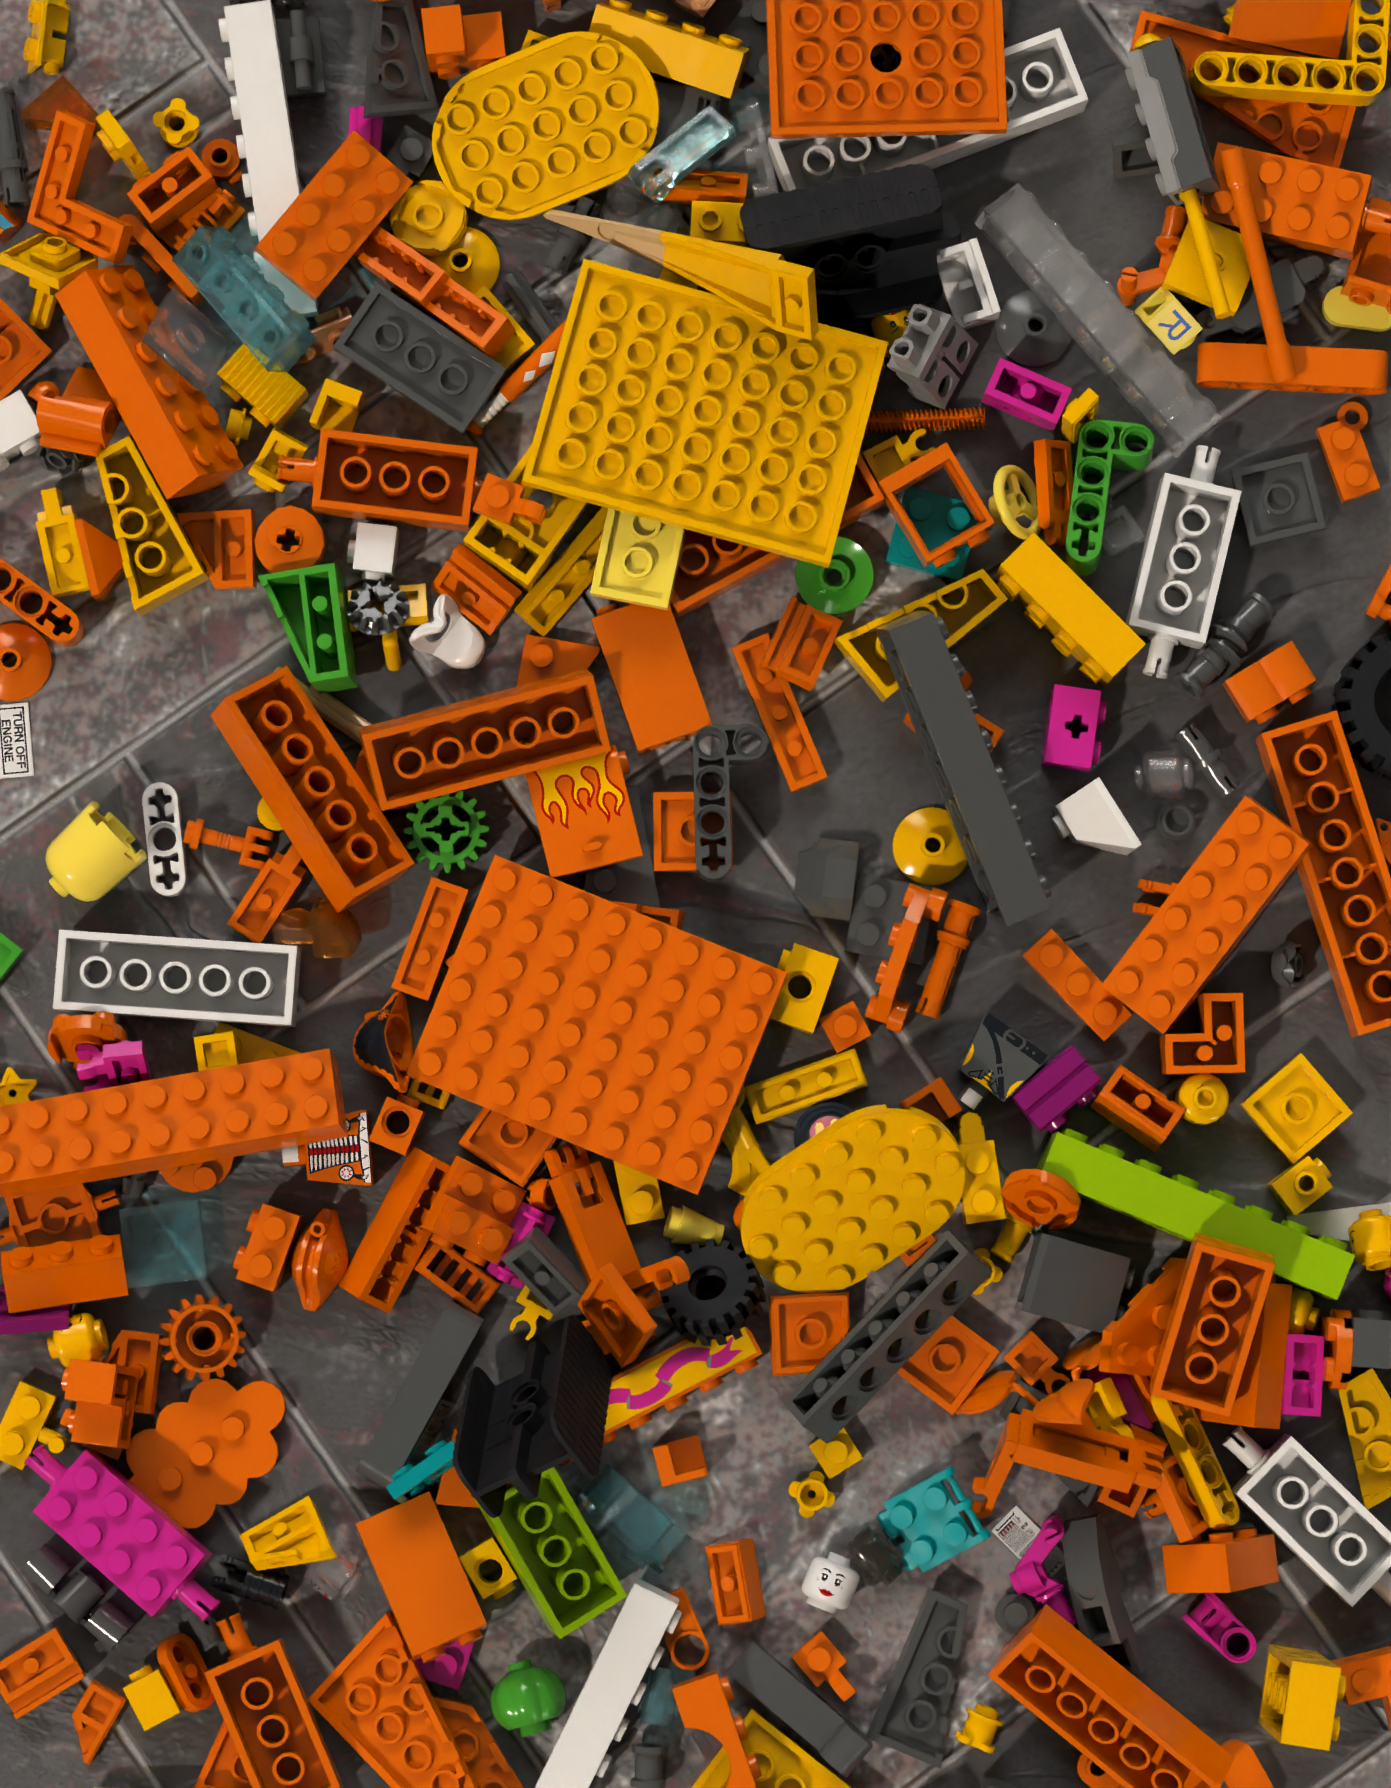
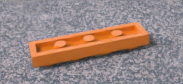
(779, 716)

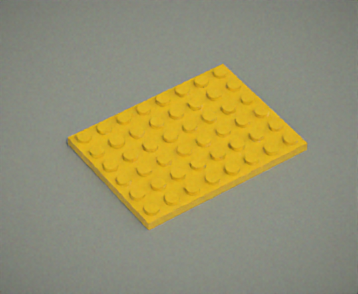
(703, 415)

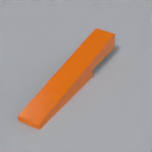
(434, 291)

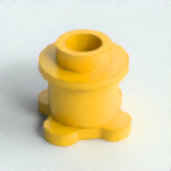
(174, 115)
(980, 1727)

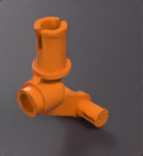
(1135, 283)

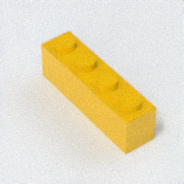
(673, 49)

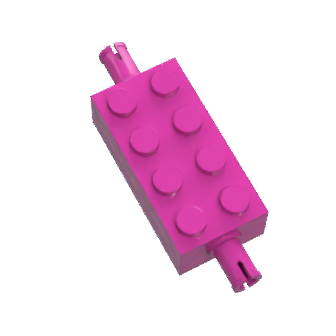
(122, 1533)

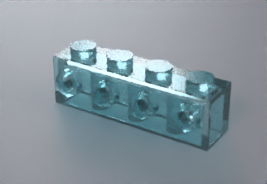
(244, 298)

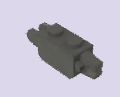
(1289, 287)

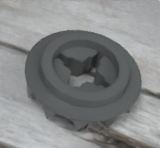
(368, 618)

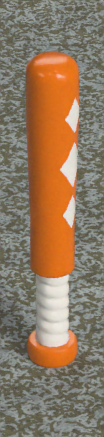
(521, 379)

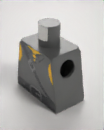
(996, 1063)

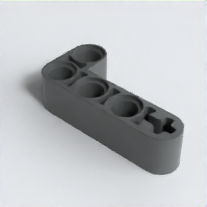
(719, 803)
(801, 1708)

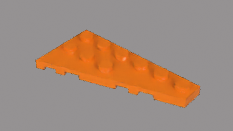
(1294, 128)
(390, 1715)

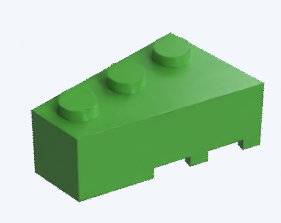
(316, 621)

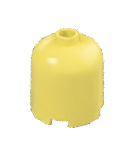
(91, 855)

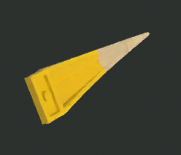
(749, 278)

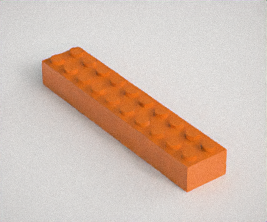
(171, 1122)

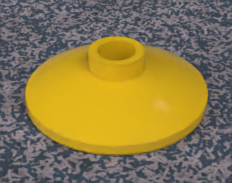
(482, 263)
(916, 860)

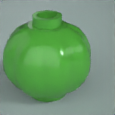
(528, 1698)

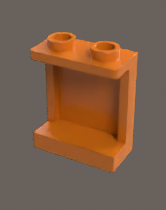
(1369, 272)

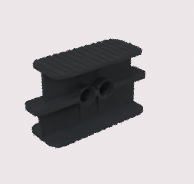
(864, 238)
(534, 1419)

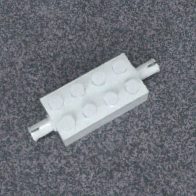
(1182, 561)
(1314, 1516)

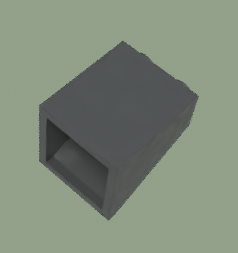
(1074, 1283)

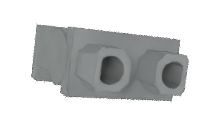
(929, 354)

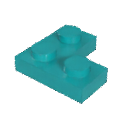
(415, 1480)

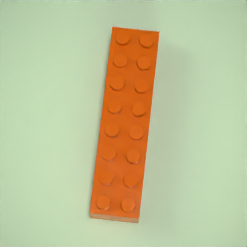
(1345, 867)

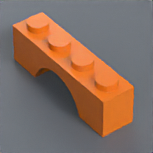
(705, 1707)

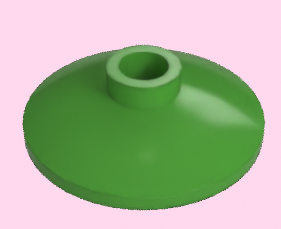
(850, 592)

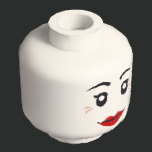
(830, 1583)

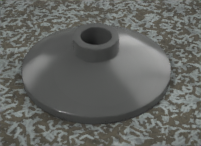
(1021, 343)

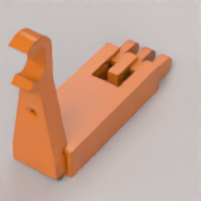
(597, 1224)
(1067, 1451)

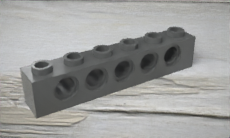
(887, 1337)

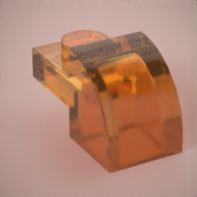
(328, 931)

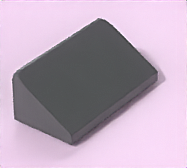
(546, 1271)

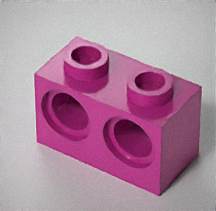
(1303, 1375)

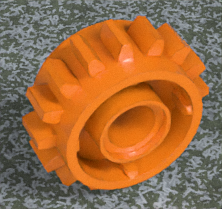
(223, 1342)

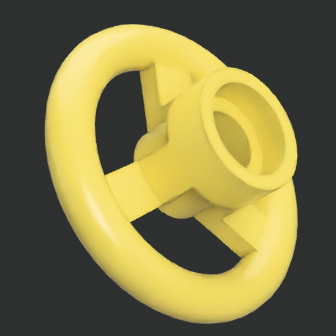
(1012, 503)

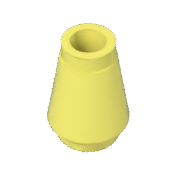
(689, 1227)

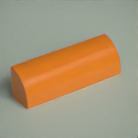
(396, 1233)

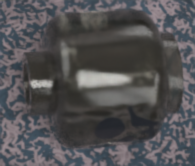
(875, 1556)

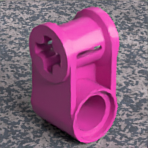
(1219, 1626)

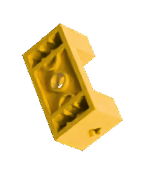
(524, 548)

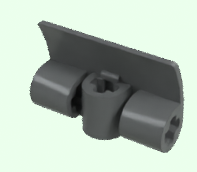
(82, 1591)

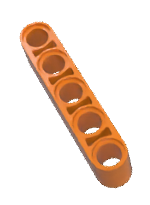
(1316, 369)

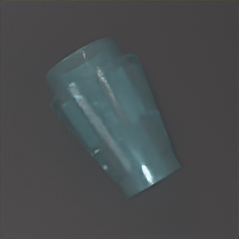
(658, 1701)

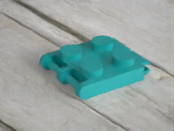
(932, 1521)

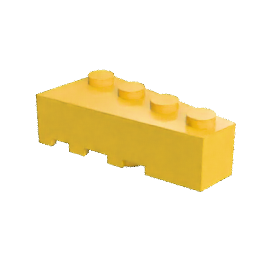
(150, 537)
(959, 604)

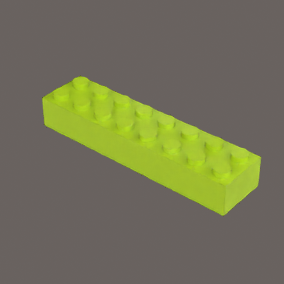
(1183, 1210)

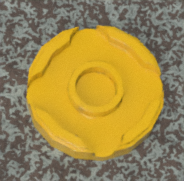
(429, 218)

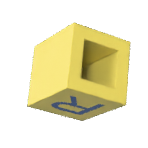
(1169, 320)

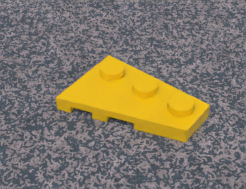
(1368, 1426)

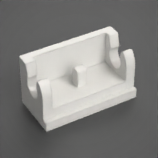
(967, 284)

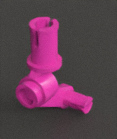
(1031, 1575)

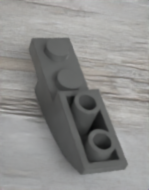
(1096, 1590)

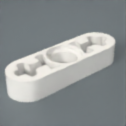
(152, 811)

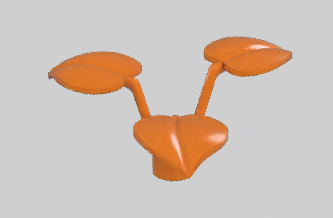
(1062, 1407)

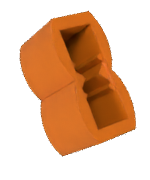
(1270, 682)

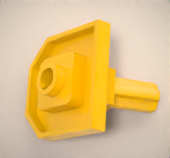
(50, 266)

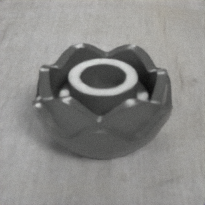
(61, 461)
(1288, 965)

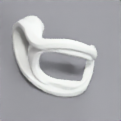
(460, 645)

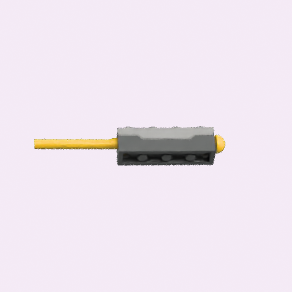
(1177, 143)

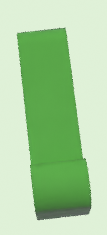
(1095, 496)

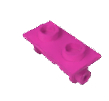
(524, 1220)

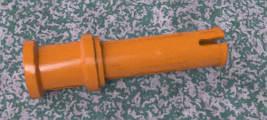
(952, 939)

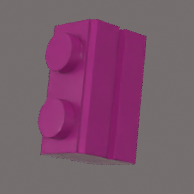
(1056, 1089)

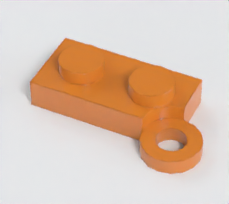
(1348, 455)

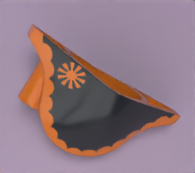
(386, 1042)

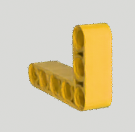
(1305, 69)

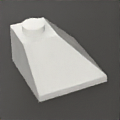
(1094, 820)

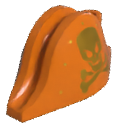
(319, 1259)

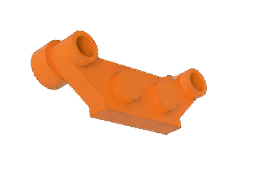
(885, 1006)

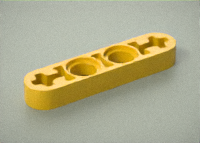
(1213, 1494)

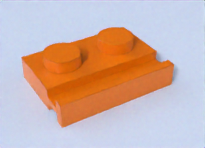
(476, 588)
(801, 643)
(38, 1672)

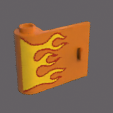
(585, 813)

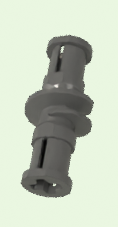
(1224, 645)

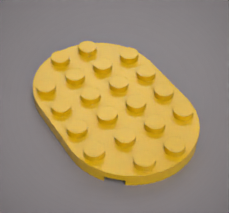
(545, 125)
(852, 1199)

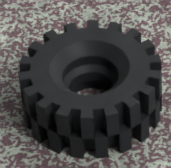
(726, 1312)

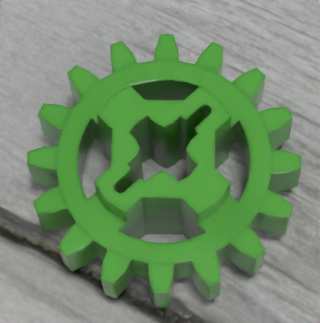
(447, 848)

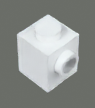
(374, 551)

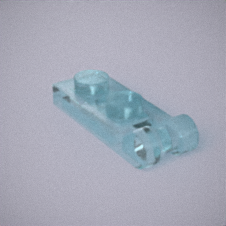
(681, 153)

